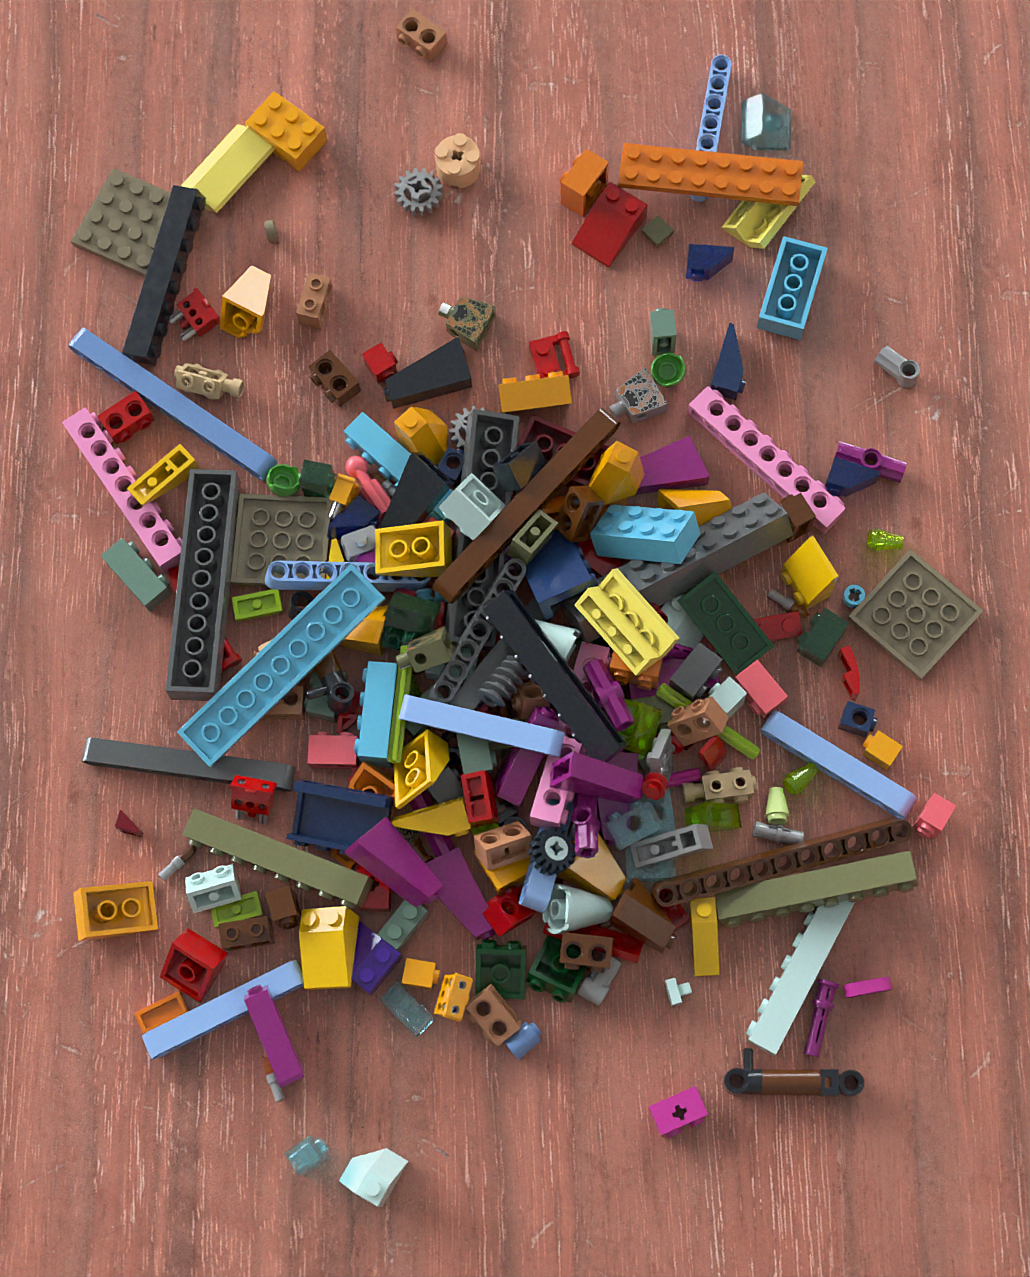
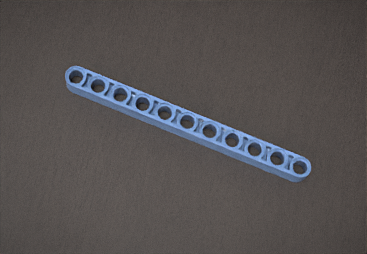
(172, 404)

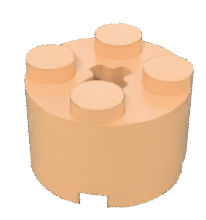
(457, 161)

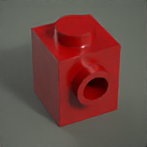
(380, 362)

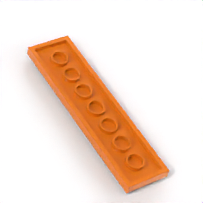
(710, 174)

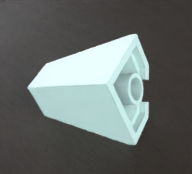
(374, 1175)

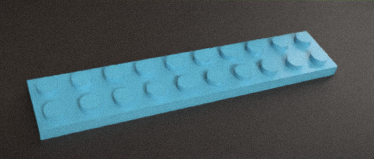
(281, 665)

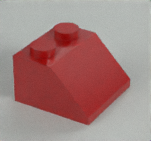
(193, 964)

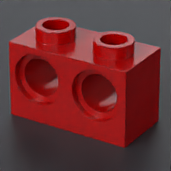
(122, 413)
(479, 798)
(506, 912)

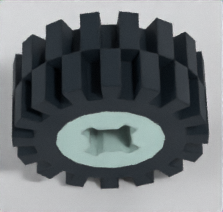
(545, 856)

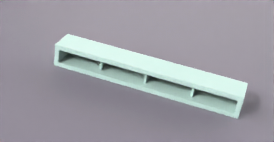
(797, 977)

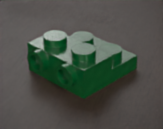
(502, 967)
(551, 975)

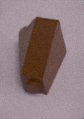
(643, 918)

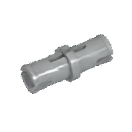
(777, 833)

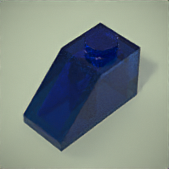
(707, 260)
(849, 477)
(353, 518)

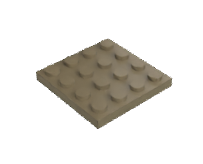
(123, 222)
(278, 530)
(915, 614)

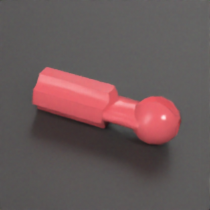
(372, 488)

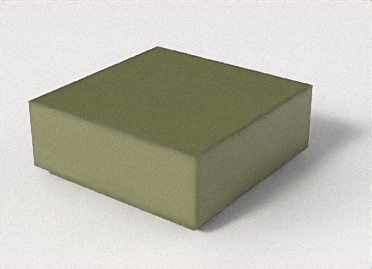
(657, 231)

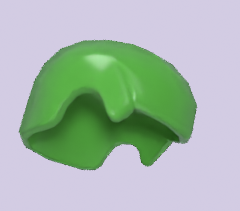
(668, 369)
(283, 480)

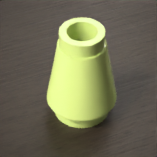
(776, 808)

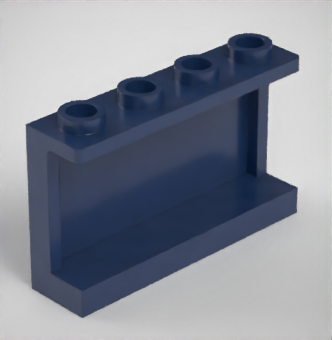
(558, 573)
(335, 815)

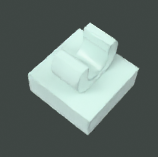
(675, 991)

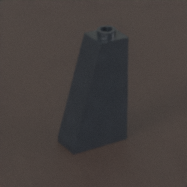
(430, 377)
(417, 492)

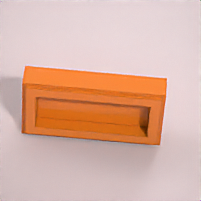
(161, 1012)

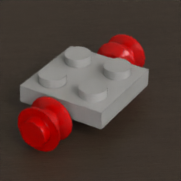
(660, 764)

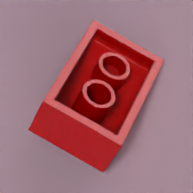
(610, 224)

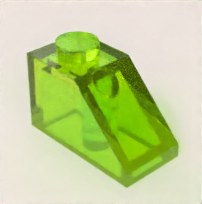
(714, 815)

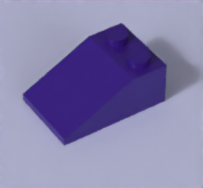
(372, 959)

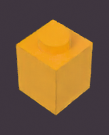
(881, 749)
(420, 974)

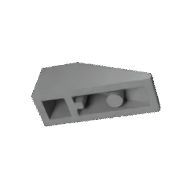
(672, 845)

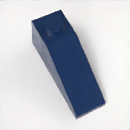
(729, 368)

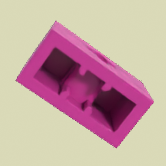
(688, 1100)

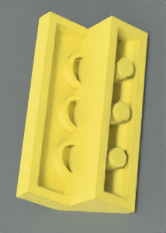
(229, 166)
(759, 222)
(627, 622)

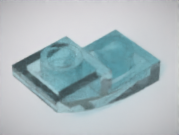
(407, 1009)

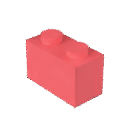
(761, 689)
(332, 751)
(933, 816)

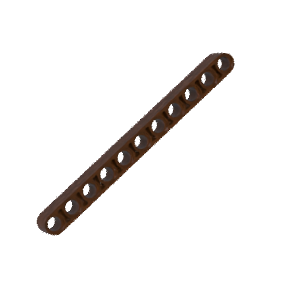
(521, 509)
(793, 864)

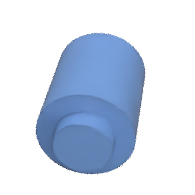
(523, 1040)

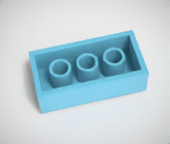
(791, 288)
(645, 533)
(377, 713)

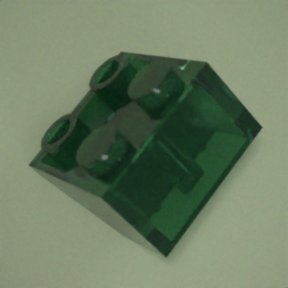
(408, 619)

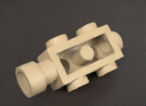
(206, 383)
(728, 788)

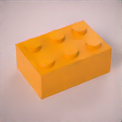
(288, 130)
(534, 392)

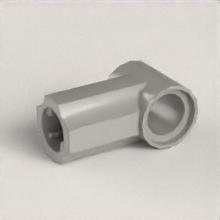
(896, 365)
(597, 984)

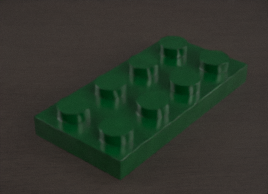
(725, 623)

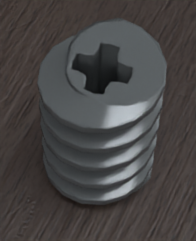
(502, 682)

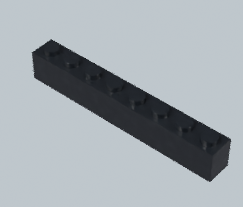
(164, 275)
(554, 677)

